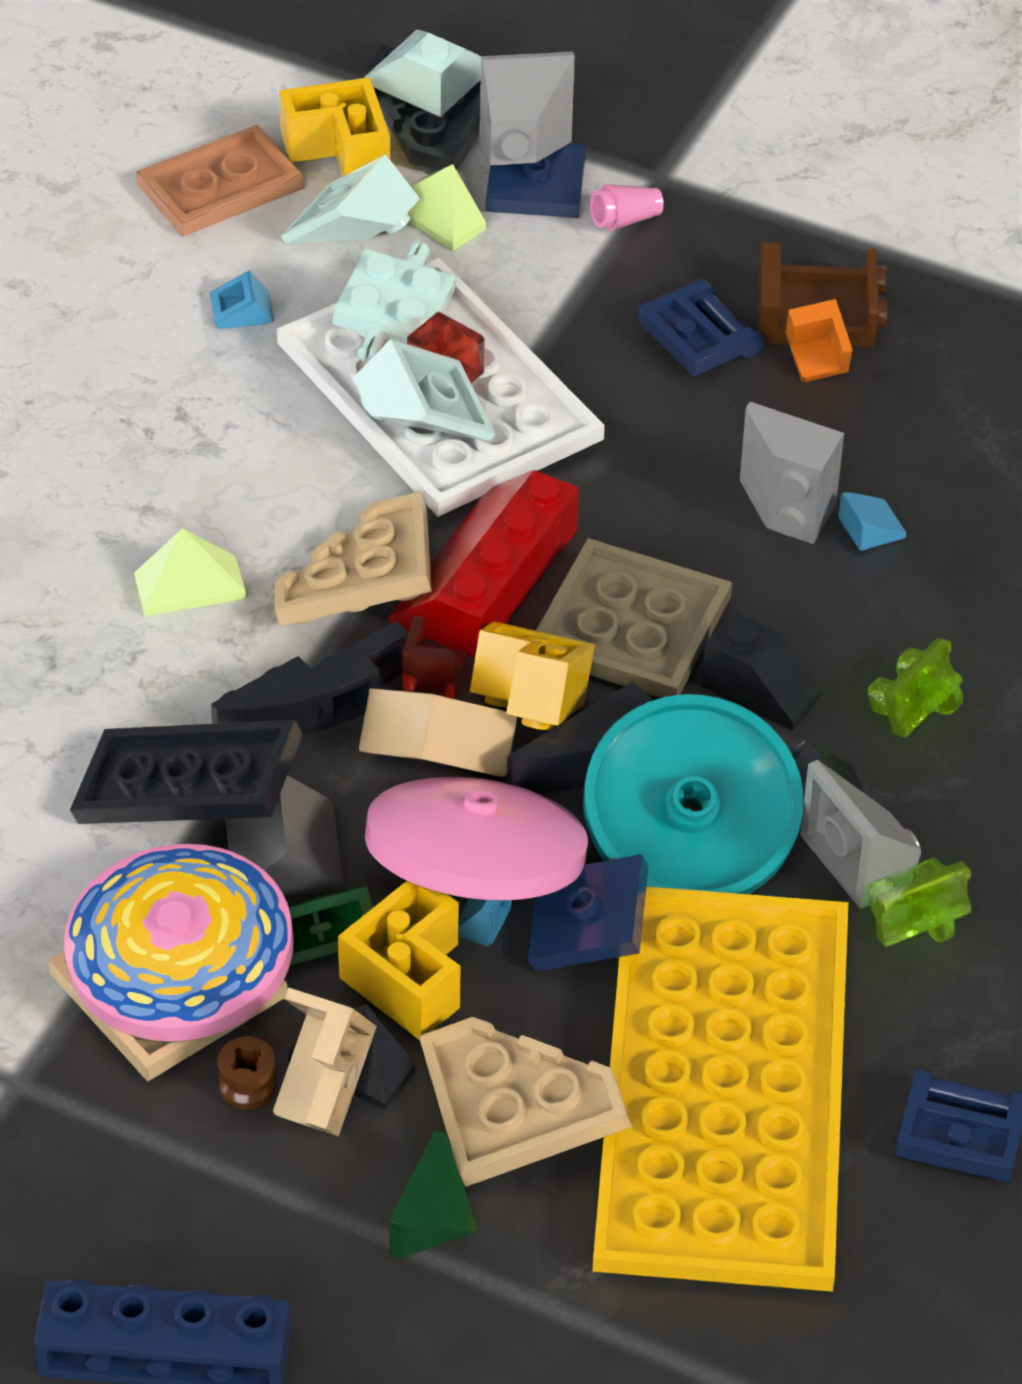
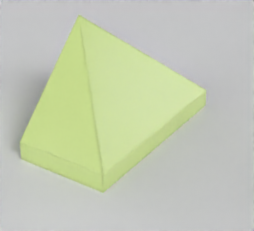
(446, 209)
(188, 575)

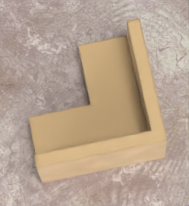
(437, 731)
(323, 1063)

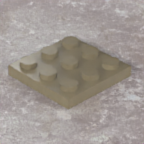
(639, 614)

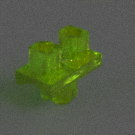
(922, 686)
(922, 905)

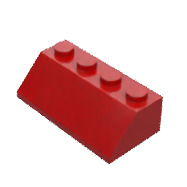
(494, 559)

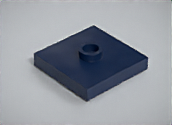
(541, 187)
(592, 916)

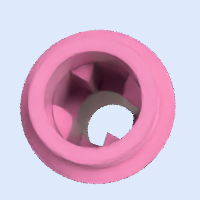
(624, 205)

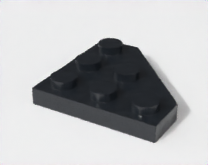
(425, 137)

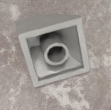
(525, 106)
(854, 834)

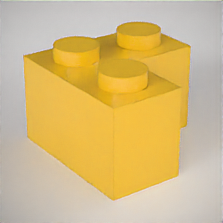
(334, 121)
(531, 673)
(400, 957)

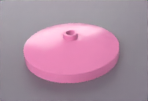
(476, 838)

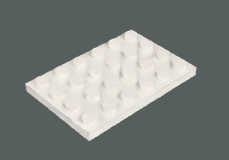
(524, 400)

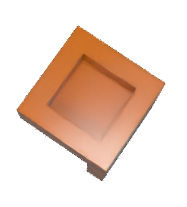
(818, 340)

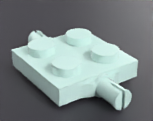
(391, 297)

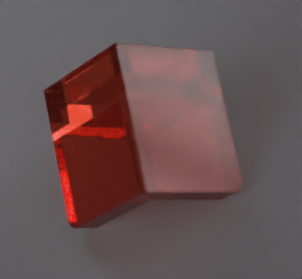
(451, 339)
(430, 667)

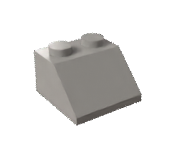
(790, 471)

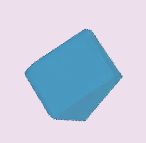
(241, 303)
(869, 520)
(483, 920)

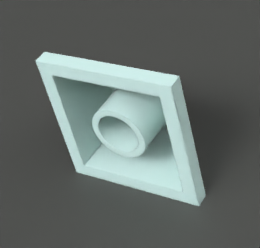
(427, 72)
(356, 206)
(422, 392)

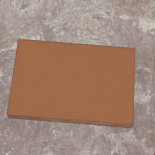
(219, 180)

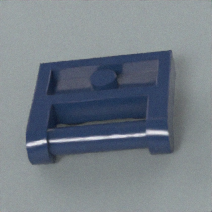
(690, 336)
(959, 1136)

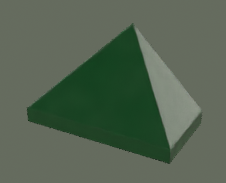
(322, 918)
(432, 1205)

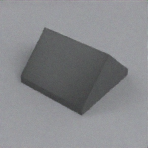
(295, 843)

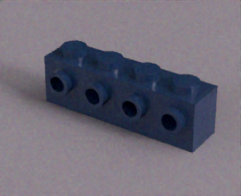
(160, 1335)

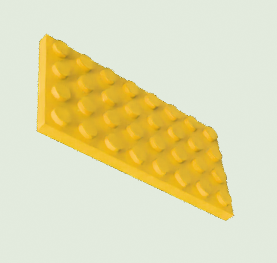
(729, 1092)

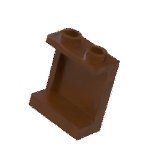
(799, 286)

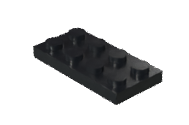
(187, 772)

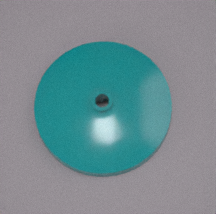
(703, 757)

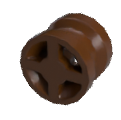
(240, 1086)

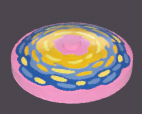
(178, 942)

